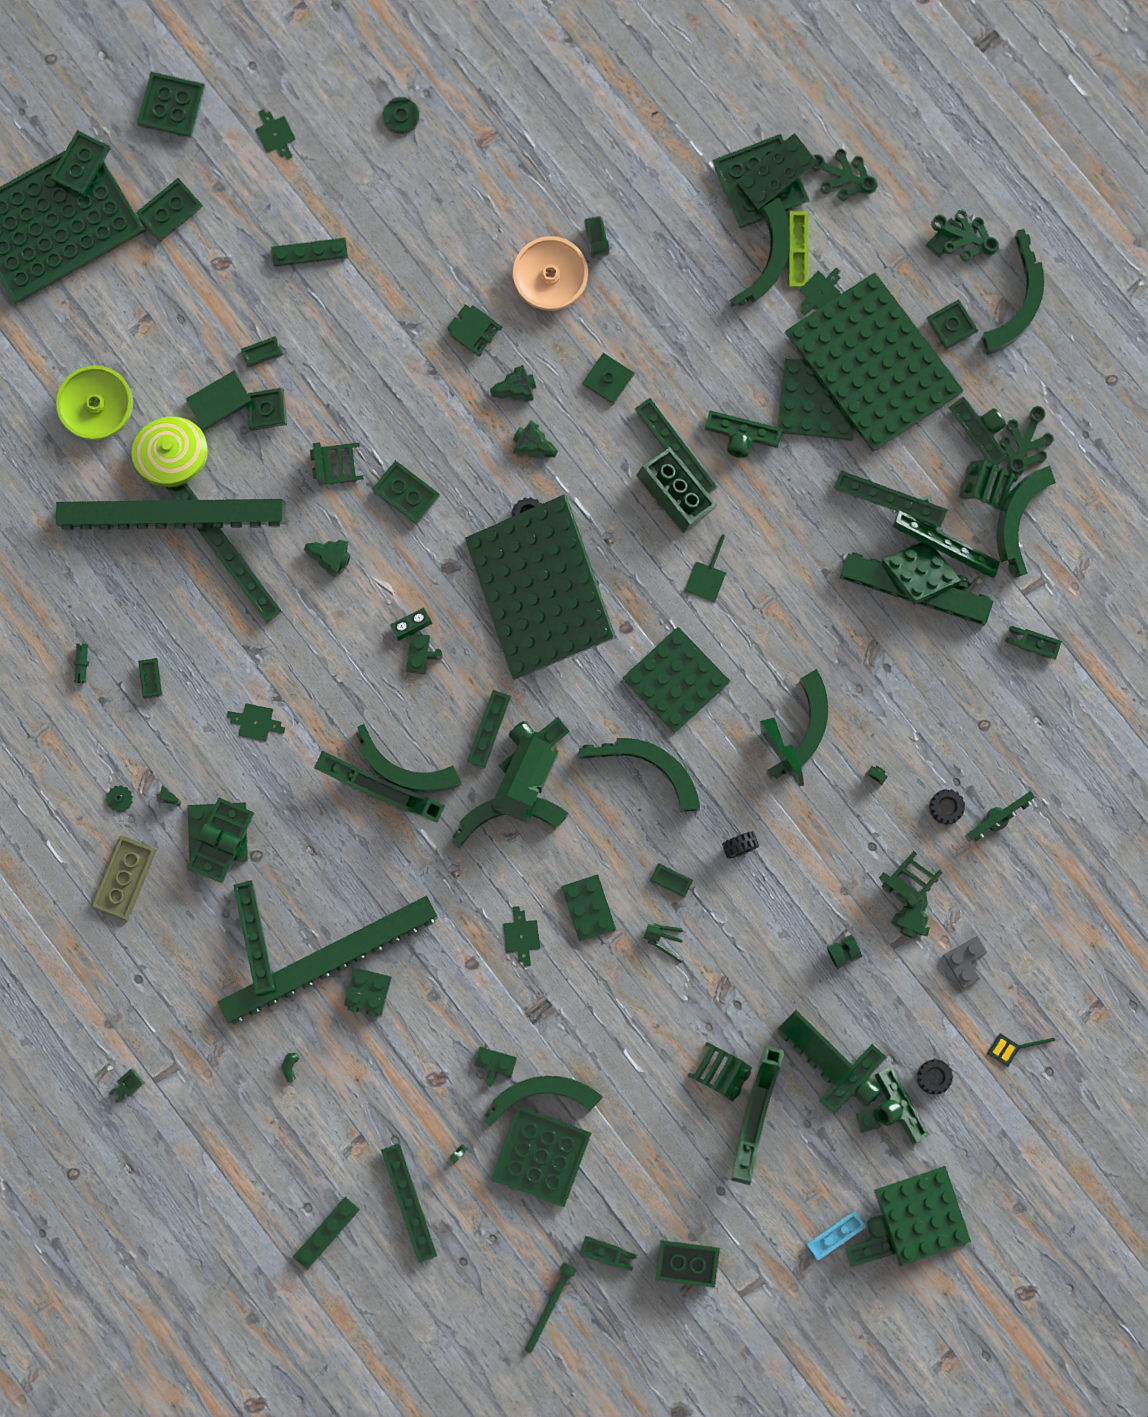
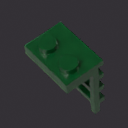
(323, 465)
(978, 481)
(902, 890)
(731, 1077)

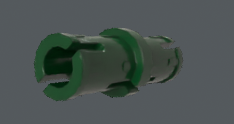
(81, 663)

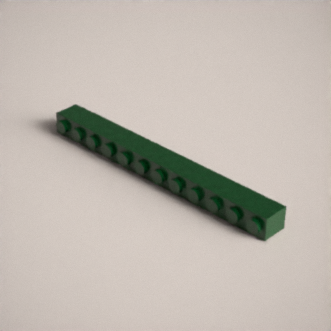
(170, 513)
(332, 957)

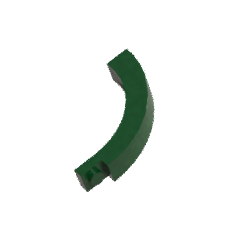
(779, 249)
(1011, 515)
(818, 709)
(414, 781)
(545, 810)
(543, 1085)

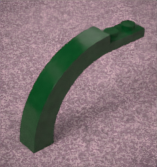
(1009, 332)
(658, 757)
(379, 788)
(755, 1114)

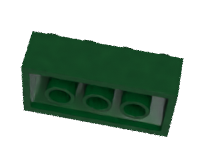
(676, 490)
(814, 1047)

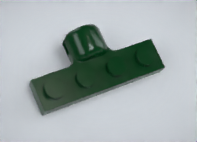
(981, 429)
(742, 432)
(550, 733)
(998, 818)
(856, 1082)
(898, 1106)
(875, 1248)

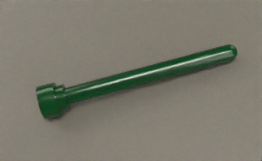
(566, 1273)

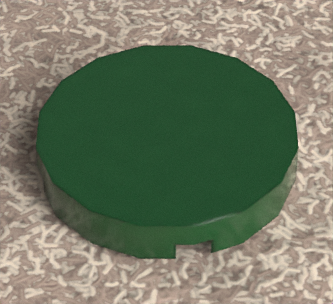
(401, 115)

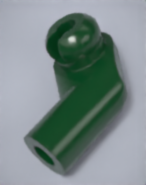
(288, 1064)

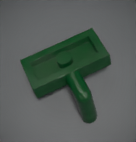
(419, 653)
(495, 1062)

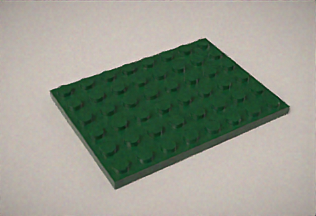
(55, 230)
(873, 361)
(540, 587)

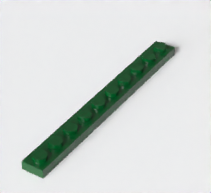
(232, 561)

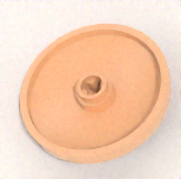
(550, 273)

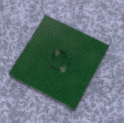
(952, 324)
(608, 378)
(267, 409)

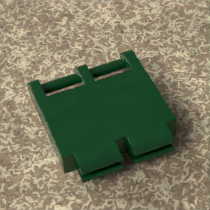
(473, 329)

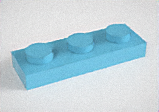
(836, 1235)

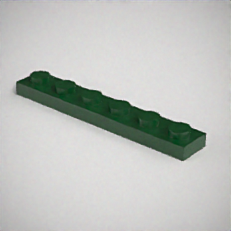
(669, 438)
(890, 498)
(946, 544)
(254, 938)
(409, 1203)

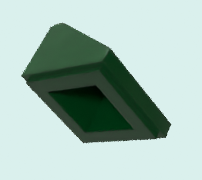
(168, 797)

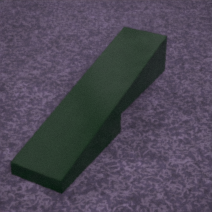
(785, 753)

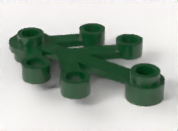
(846, 175)
(967, 235)
(1025, 444)

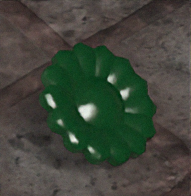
(119, 798)

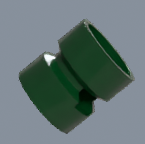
(837, 953)

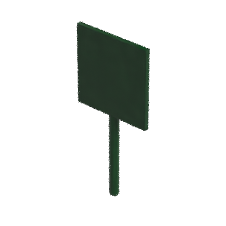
(705, 579)

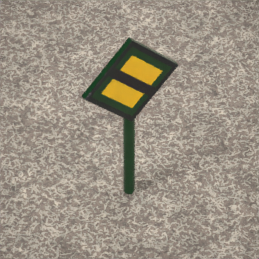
(1006, 1049)

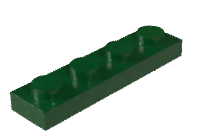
(309, 252)
(489, 729)
(326, 1233)

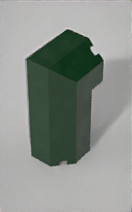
(525, 779)

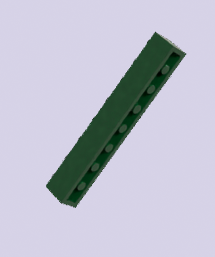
(952, 601)

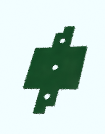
(283, 131)
(816, 283)
(255, 713)
(528, 929)

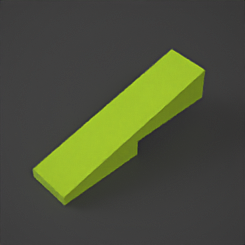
(798, 248)

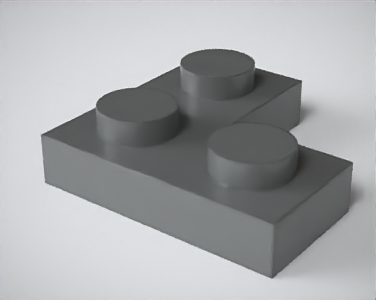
(960, 961)

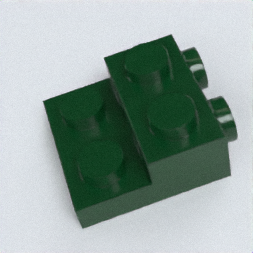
(367, 992)

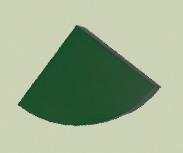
(458, 1153)

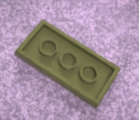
(124, 878)

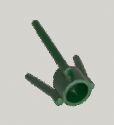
(654, 933)

